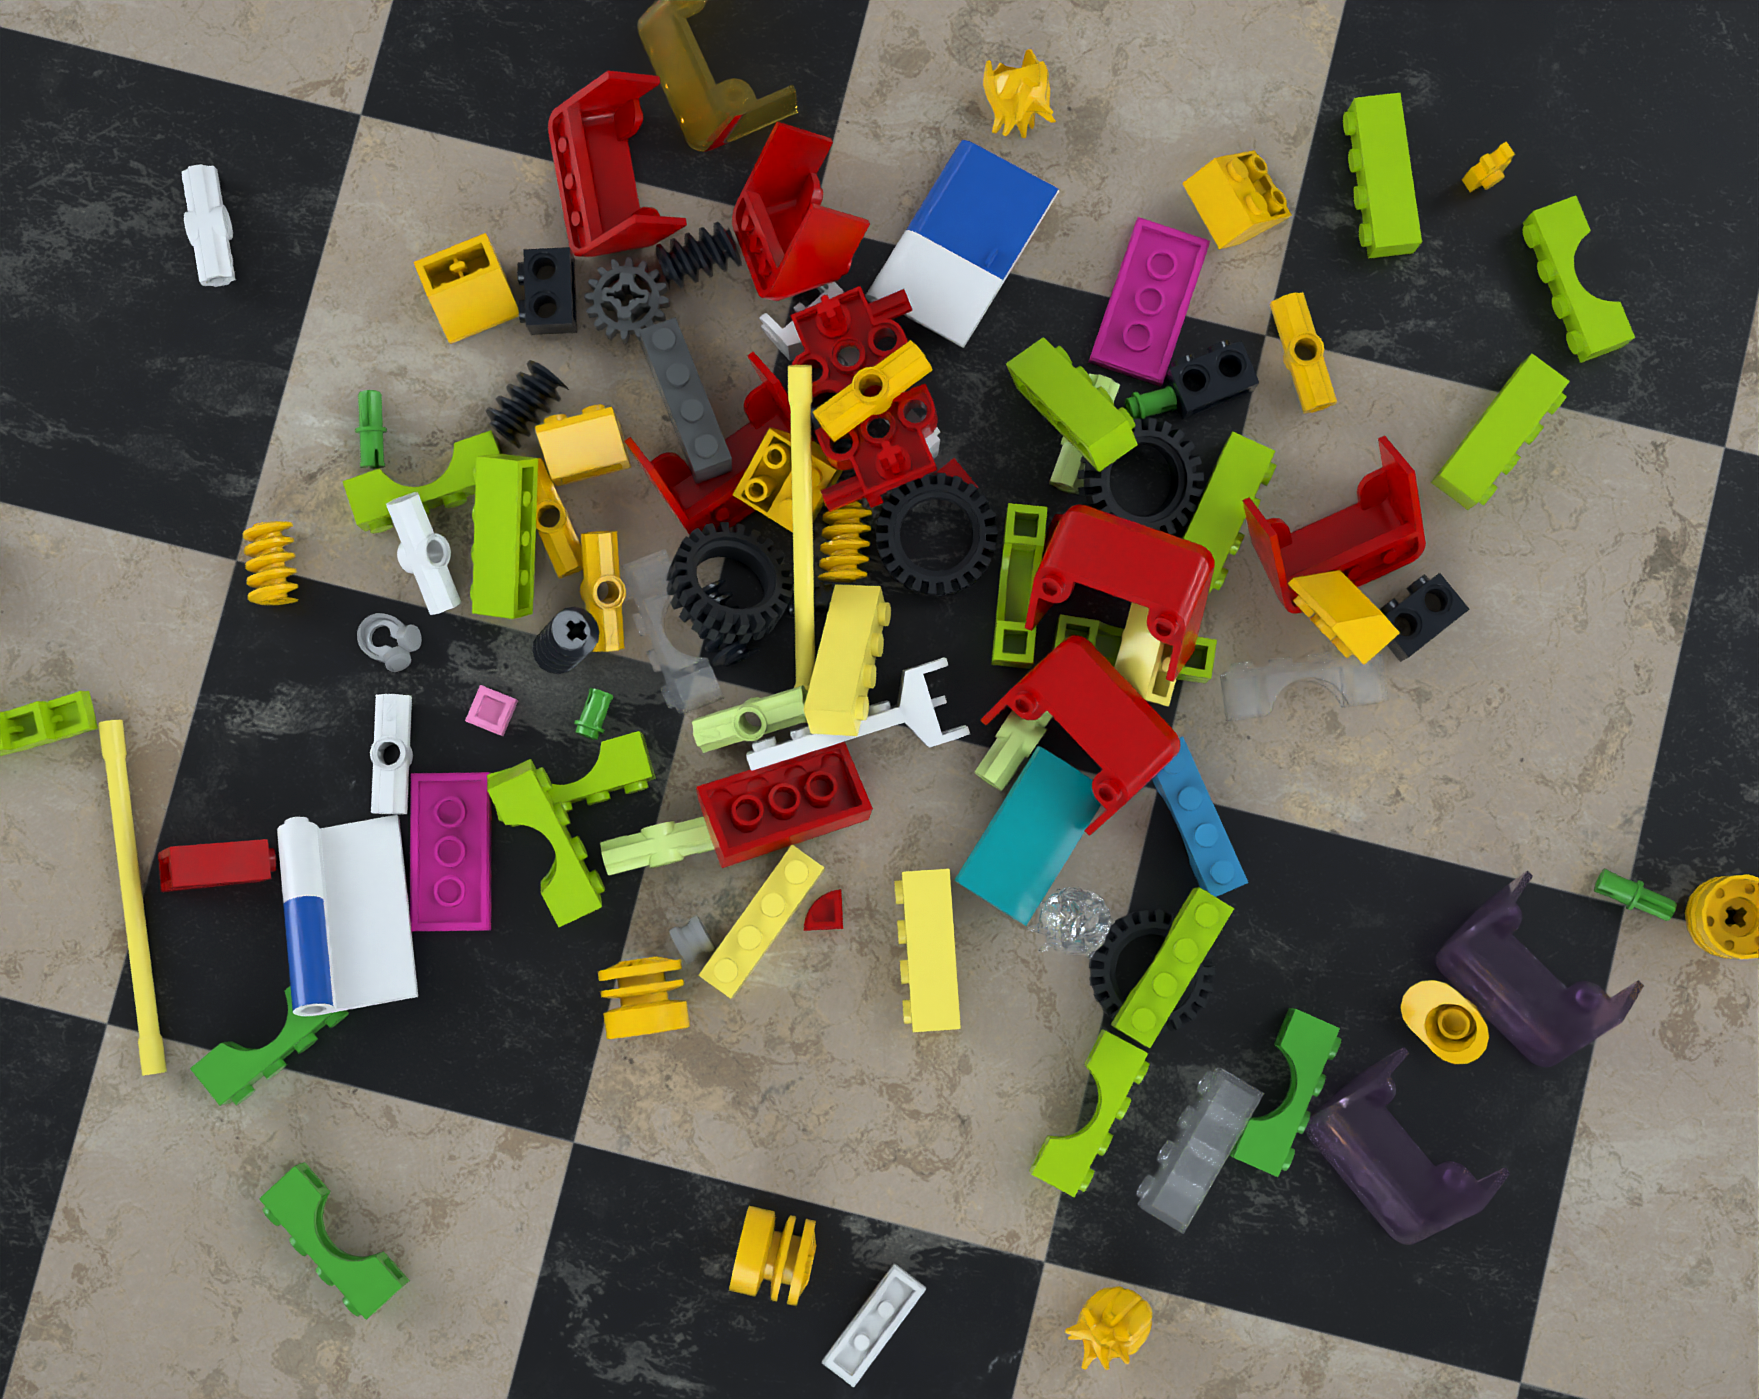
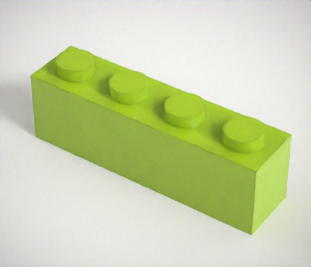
(1383, 175)
(1073, 404)
(1500, 432)
(1220, 509)
(504, 535)

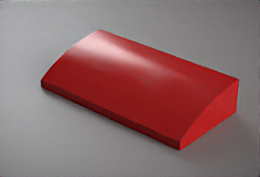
(783, 804)

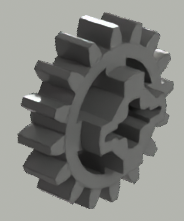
(611, 299)

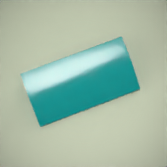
(1030, 836)

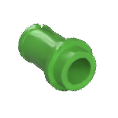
(1151, 403)
(593, 714)

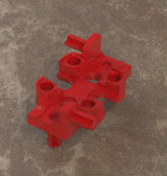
(903, 452)

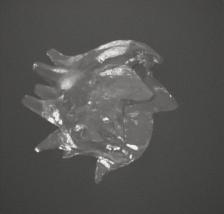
(1073, 921)

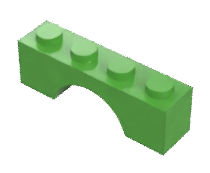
(1306, 1046)
(233, 1069)
(298, 1206)

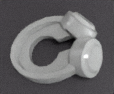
(407, 637)

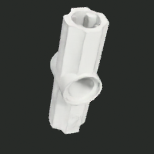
(208, 225)
(423, 553)
(391, 727)

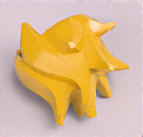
(1018, 94)
(1112, 1325)

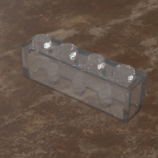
(1199, 1149)

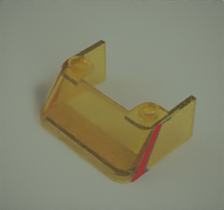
(704, 110)

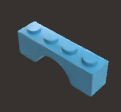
(1199, 824)

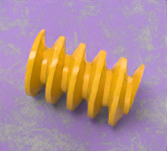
(844, 544)
(269, 563)

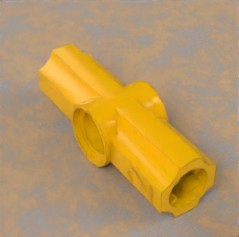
(1294, 330)
(894, 376)
(561, 540)
(600, 565)

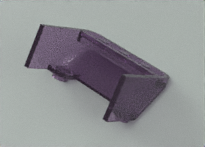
(1519, 991)
(1387, 1166)

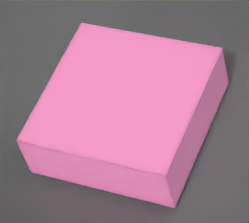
(491, 710)

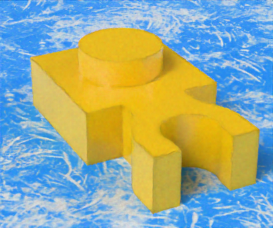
(1489, 169)

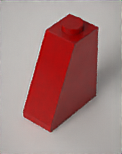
(215, 864)

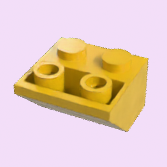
(1236, 198)
(467, 288)
(583, 445)
(769, 478)
(1343, 613)

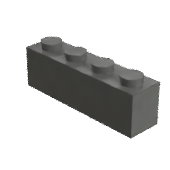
(685, 400)

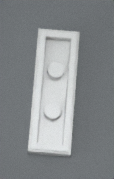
(873, 1325)

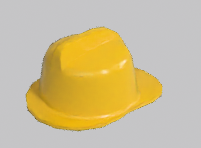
(1445, 1021)

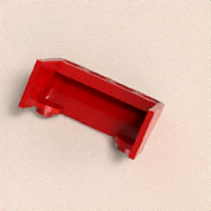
(596, 167)
(780, 223)
(714, 499)
(1360, 541)
(1132, 564)
(1100, 715)

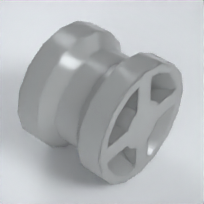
(692, 939)

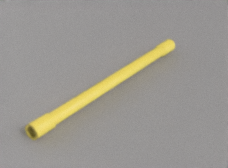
(800, 405)
(150, 1040)

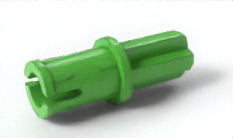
(371, 429)
(1634, 895)

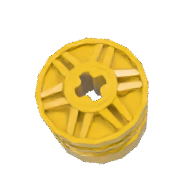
(1707, 916)
(643, 998)
(773, 1256)

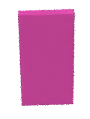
(1149, 301)
(450, 852)

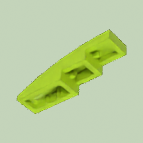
(46, 722)

